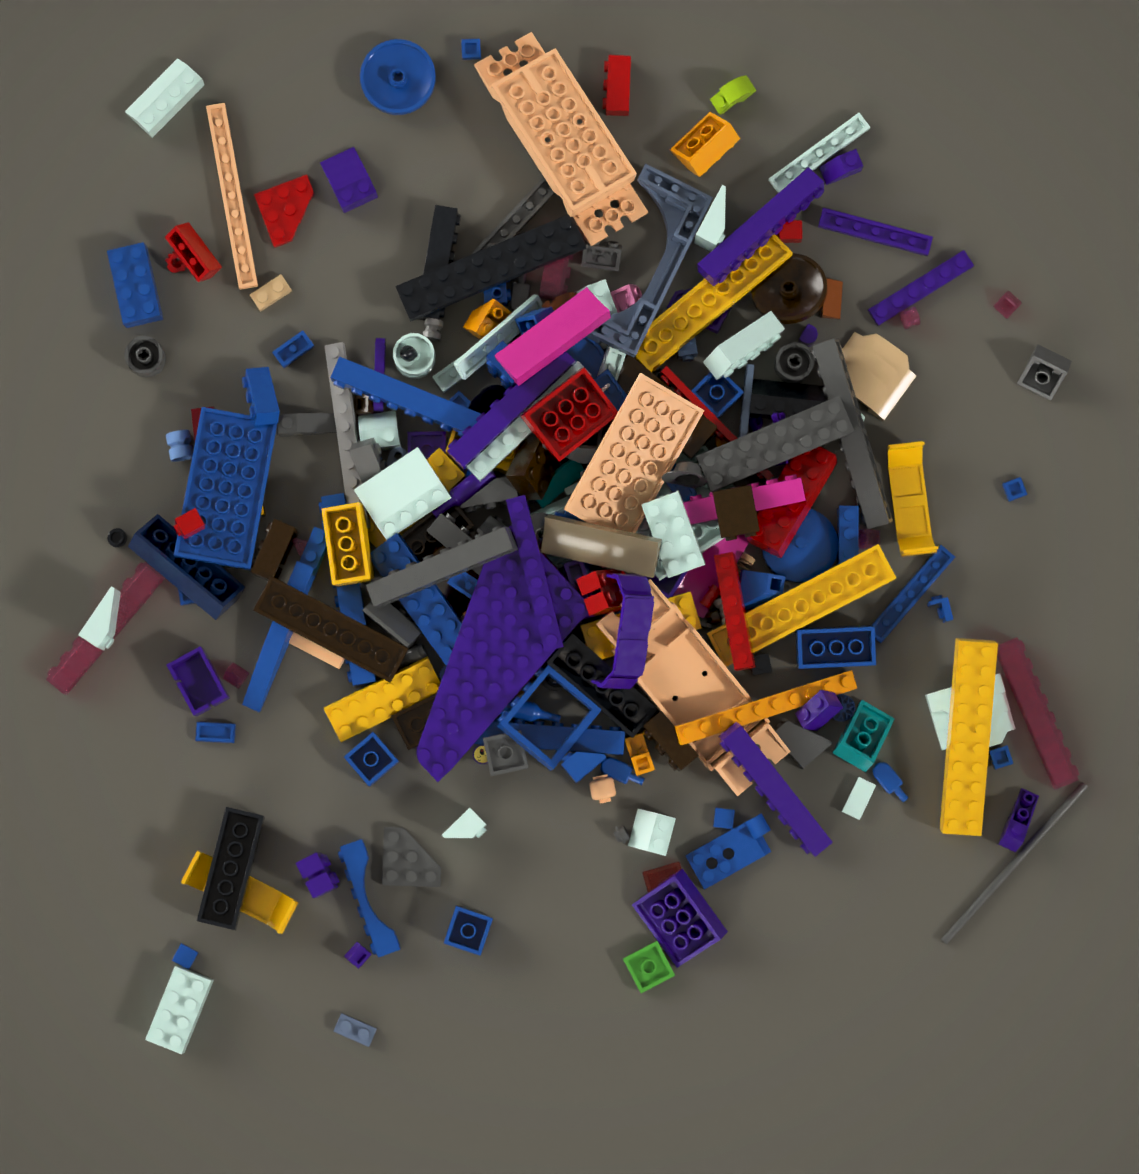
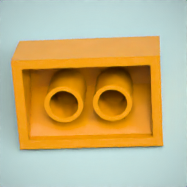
(705, 144)

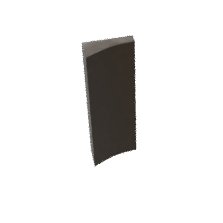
(704, 429)

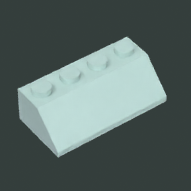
(165, 97)

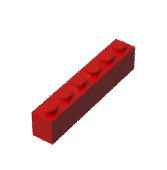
(734, 611)

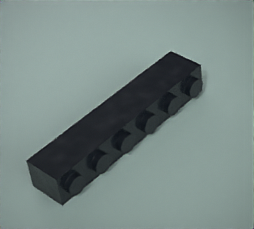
(441, 244)

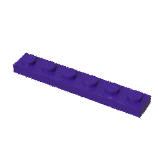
(875, 231)
(920, 288)

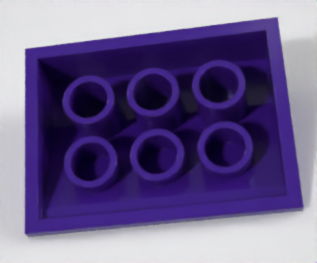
(681, 919)

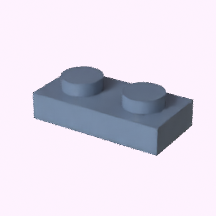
(355, 1029)

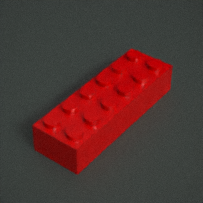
(781, 523)

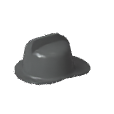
(686, 474)

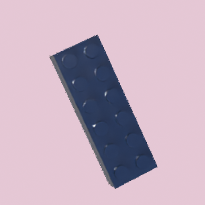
(200, 581)

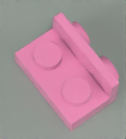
(626, 296)

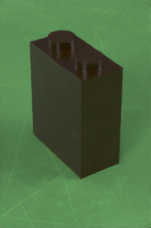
(736, 512)

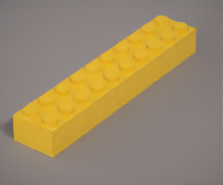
(968, 737)

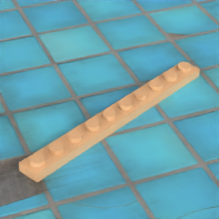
(232, 196)

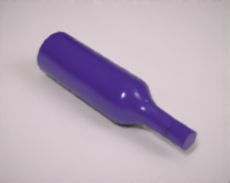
(463, 492)

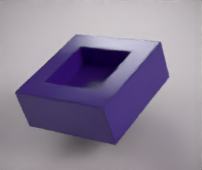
(357, 955)

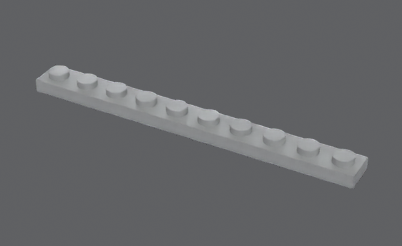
(345, 426)

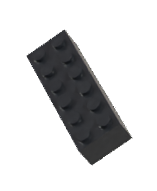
(230, 868)

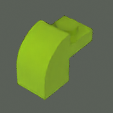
(731, 93)

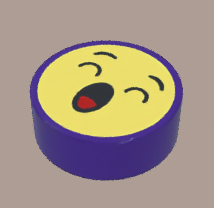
(479, 755)

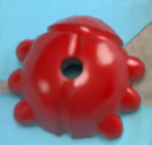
(173, 264)

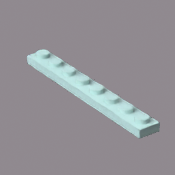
(511, 437)

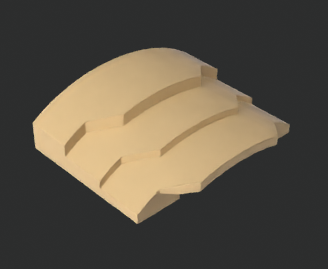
(877, 372)

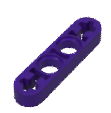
(380, 354)

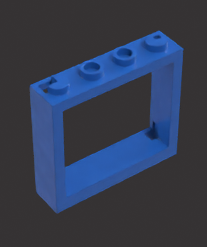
(572, 738)

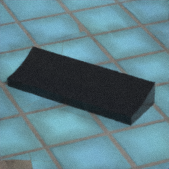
(581, 665)

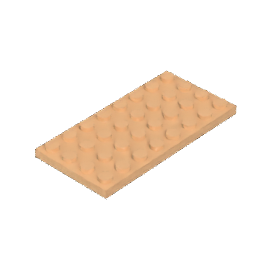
(634, 456)

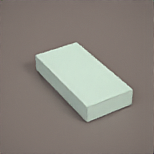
(858, 798)

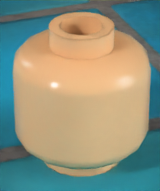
(602, 788)

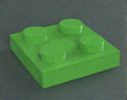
(648, 967)

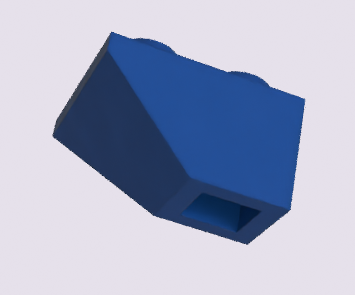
(760, 587)

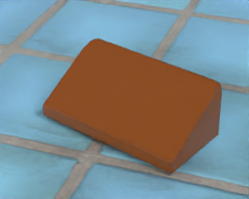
(832, 306)

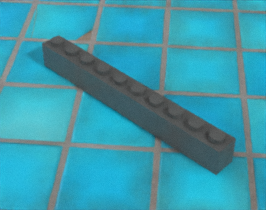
(855, 445)

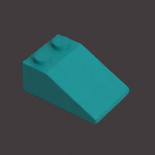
(863, 736)

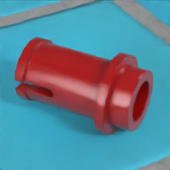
(710, 596)

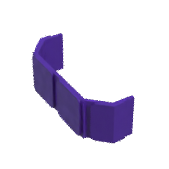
(632, 632)

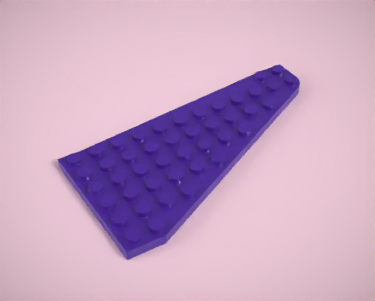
(492, 657)

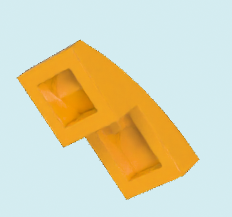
(639, 754)

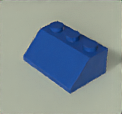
(581, 764)

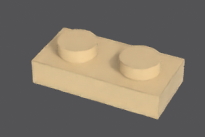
(270, 292)

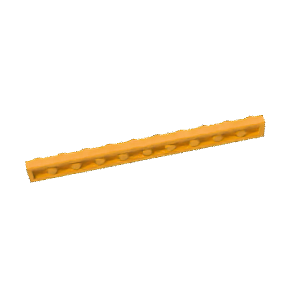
(763, 707)

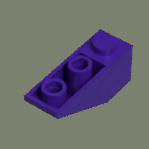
(1018, 820)

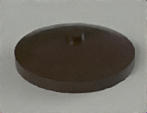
(792, 290)

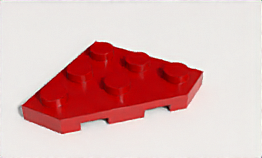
(284, 208)

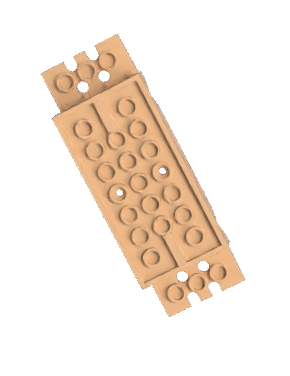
(581, 159)
(675, 668)

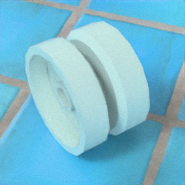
(422, 364)

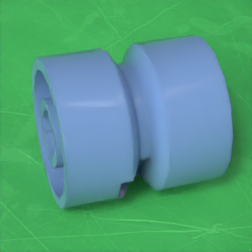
(180, 445)

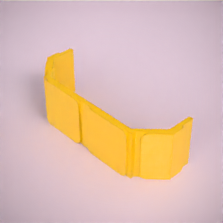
(910, 499)
(260, 899)

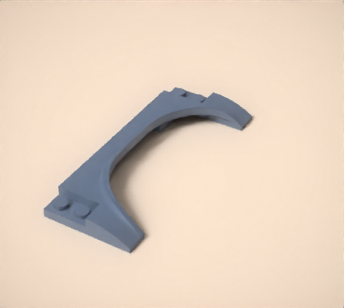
(682, 213)

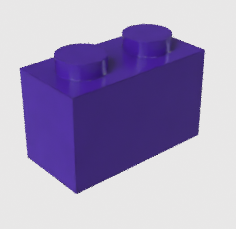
(818, 710)

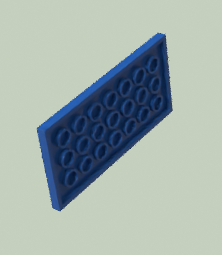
(227, 487)

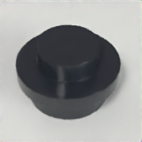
(117, 537)

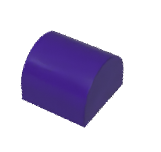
(808, 336)

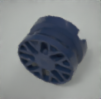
(848, 708)

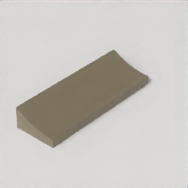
(600, 545)

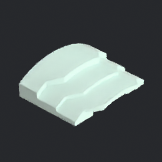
(1001, 716)

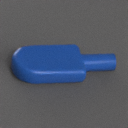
(619, 771)
(889, 780)

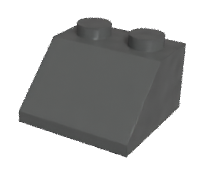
(1044, 372)

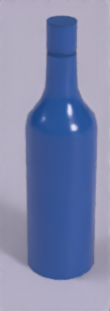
(531, 711)

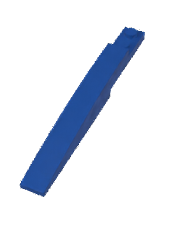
(278, 635)

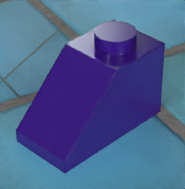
(841, 167)

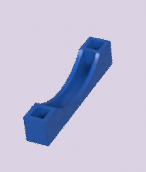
(356, 860)

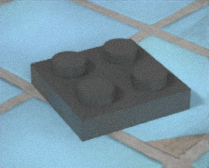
(504, 754)

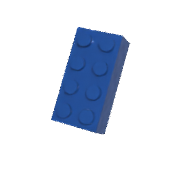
(135, 285)
(835, 646)

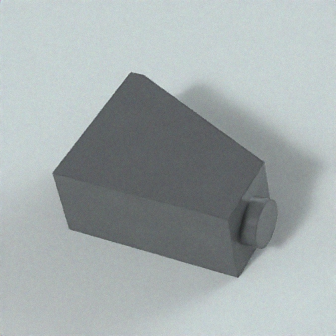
(801, 742)

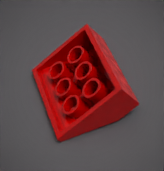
(570, 414)

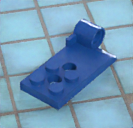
(746, 844)

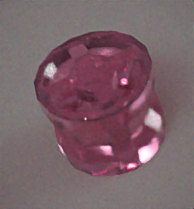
(909, 318)

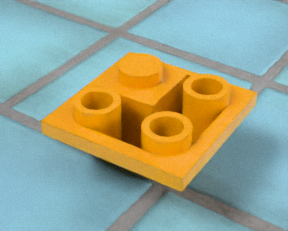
(486, 318)

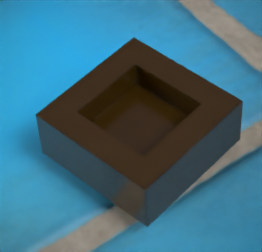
(363, 405)

